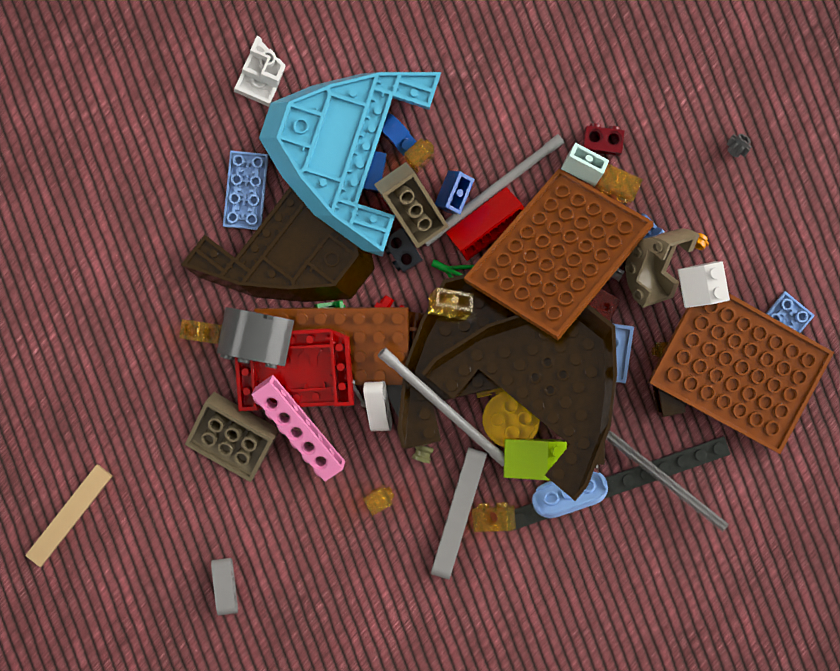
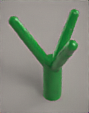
(450, 269)

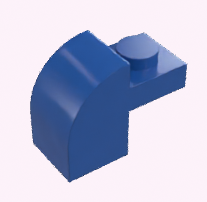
(397, 134)

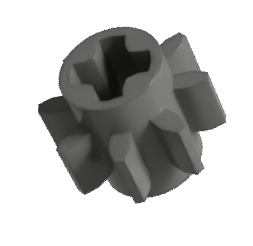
(739, 145)

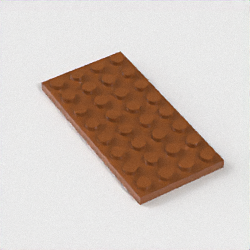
(369, 333)

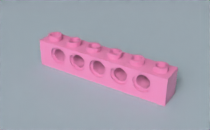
(297, 418)

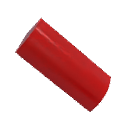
(485, 223)

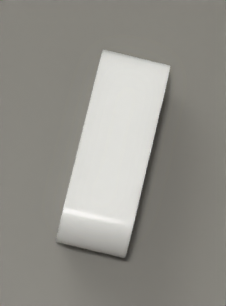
(377, 406)

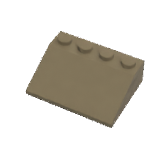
(232, 436)

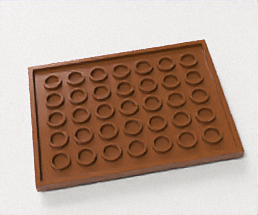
(558, 253)
(742, 369)

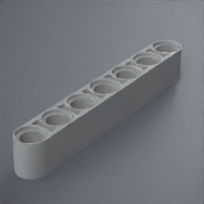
(458, 513)

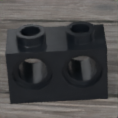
(406, 248)

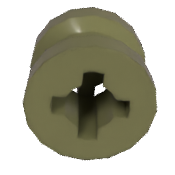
(423, 454)

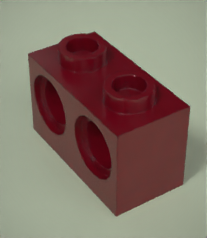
(603, 145)

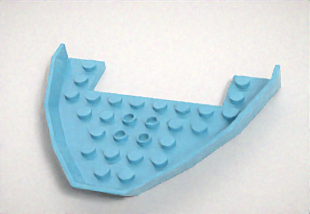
(327, 142)

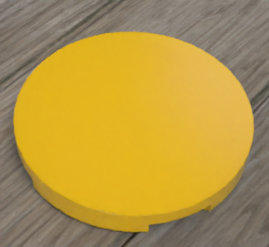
(508, 419)

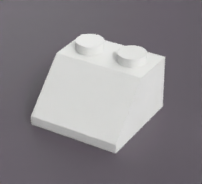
(703, 284)

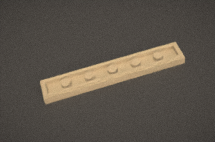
(69, 515)

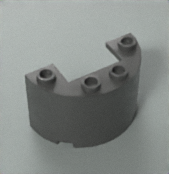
(254, 337)

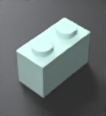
(585, 164)

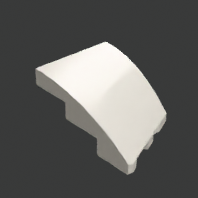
(260, 74)

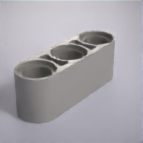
(224, 586)

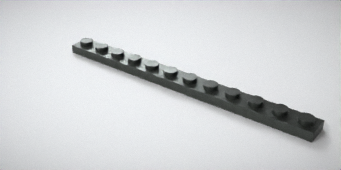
(637, 476)

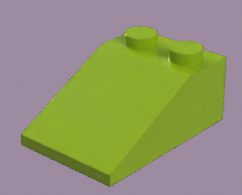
(531, 457)

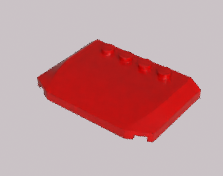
(314, 372)

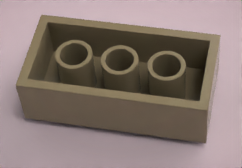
(411, 205)

